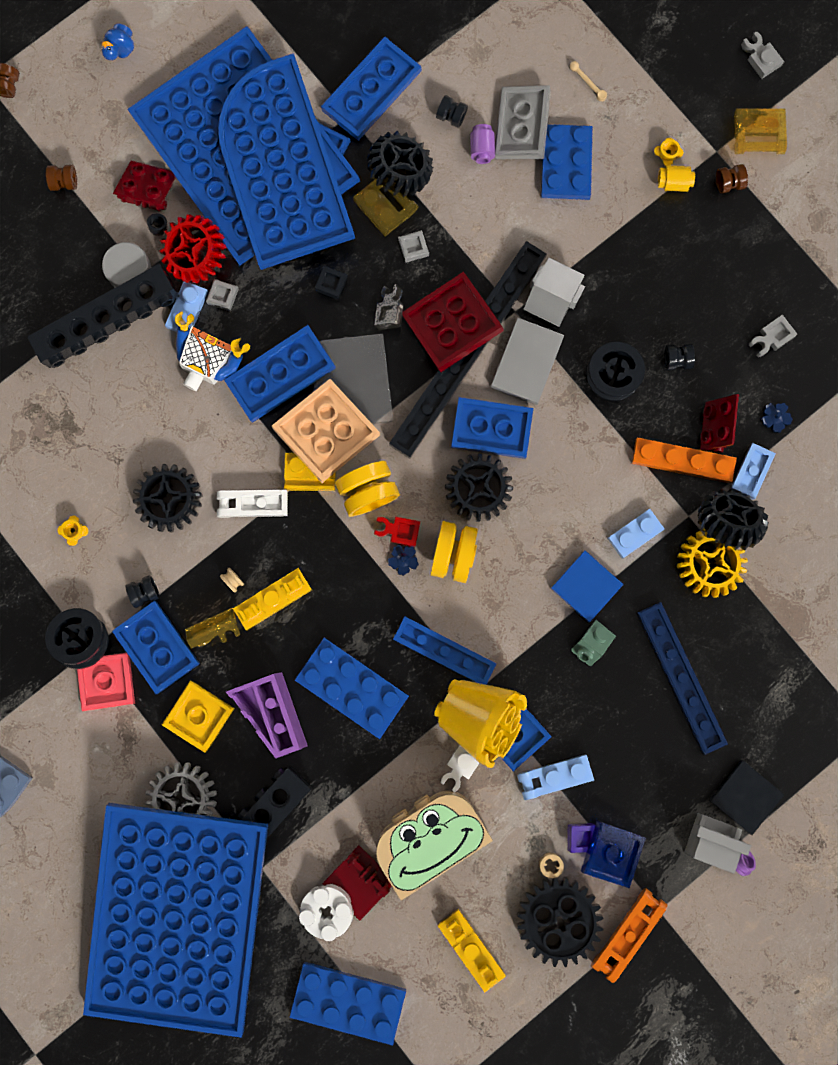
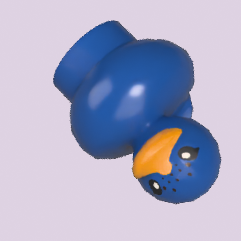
(117, 42)

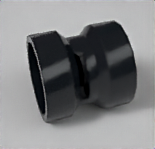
(451, 111)
(679, 357)
(142, 591)

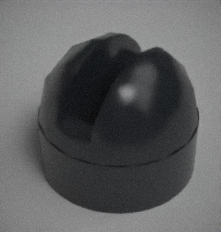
(158, 221)

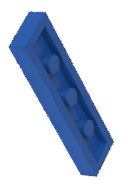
(444, 651)

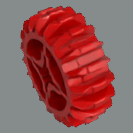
(181, 243)

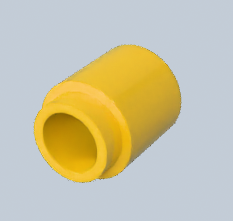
(676, 178)

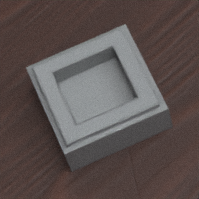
(413, 246)
(222, 295)

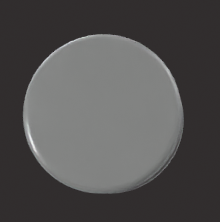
(124, 262)

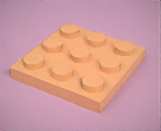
(326, 430)

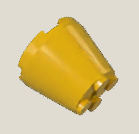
(481, 718)

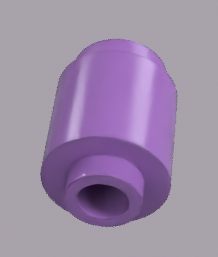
(482, 144)

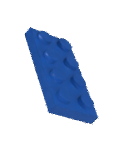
(371, 88)
(280, 373)
(351, 688)
(348, 1003)

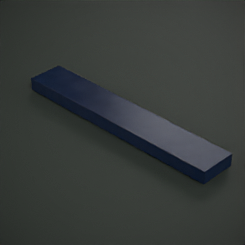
(682, 678)

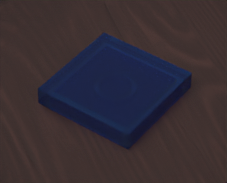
(613, 854)

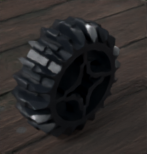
(400, 164)
(469, 482)
(157, 498)
(732, 519)

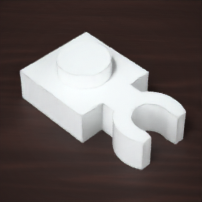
(461, 764)

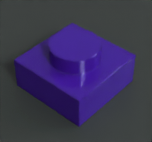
(579, 837)

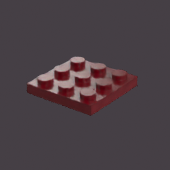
(452, 321)

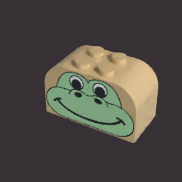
(429, 840)

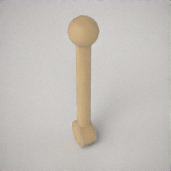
(601, 94)

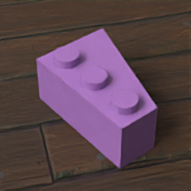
(271, 713)

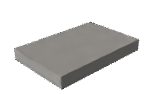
(522, 122)
(527, 361)

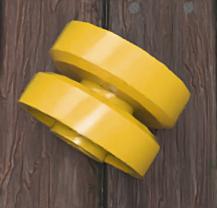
(367, 488)
(455, 552)

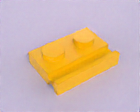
(300, 478)

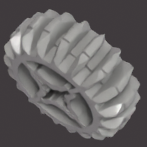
(168, 796)

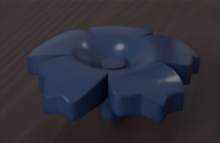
(775, 417)
(403, 560)

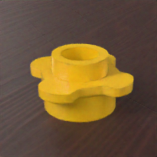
(671, 145)
(65, 530)

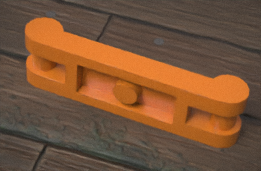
(629, 935)

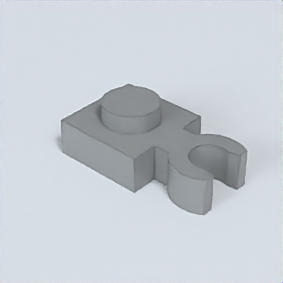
(763, 58)
(775, 334)

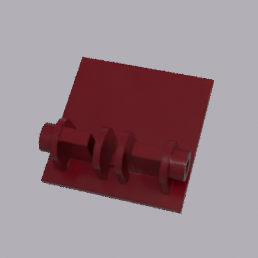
(145, 185)
(719, 423)
(361, 880)

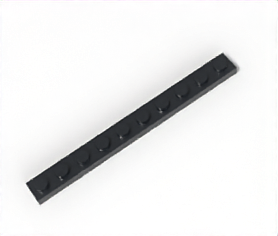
(447, 382)

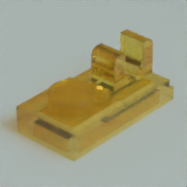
(217, 625)

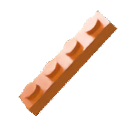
(684, 460)

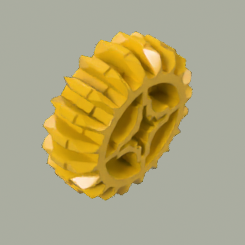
(732, 574)

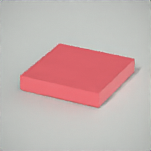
(106, 683)

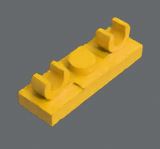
(272, 599)
(471, 950)

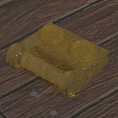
(760, 123)
(381, 211)

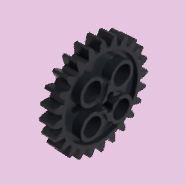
(569, 945)

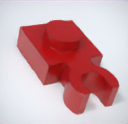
(403, 530)

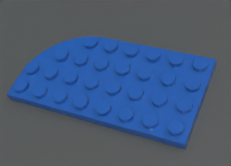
(281, 165)

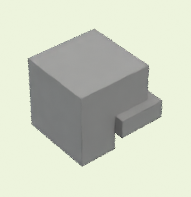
(554, 291)
(716, 843)

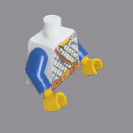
(205, 355)

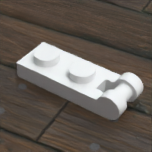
(253, 503)

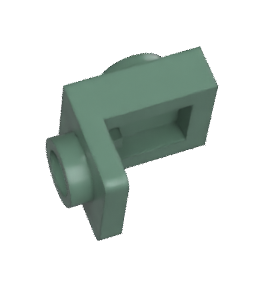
(593, 643)

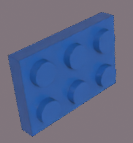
(567, 162)
(492, 428)
(155, 647)

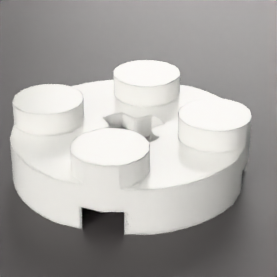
(326, 927)

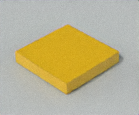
(198, 716)

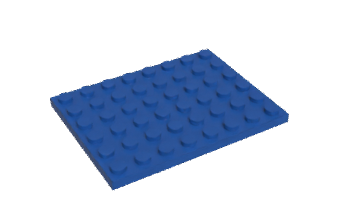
(184, 129)
(175, 919)

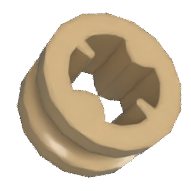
(232, 579)
(548, 873)

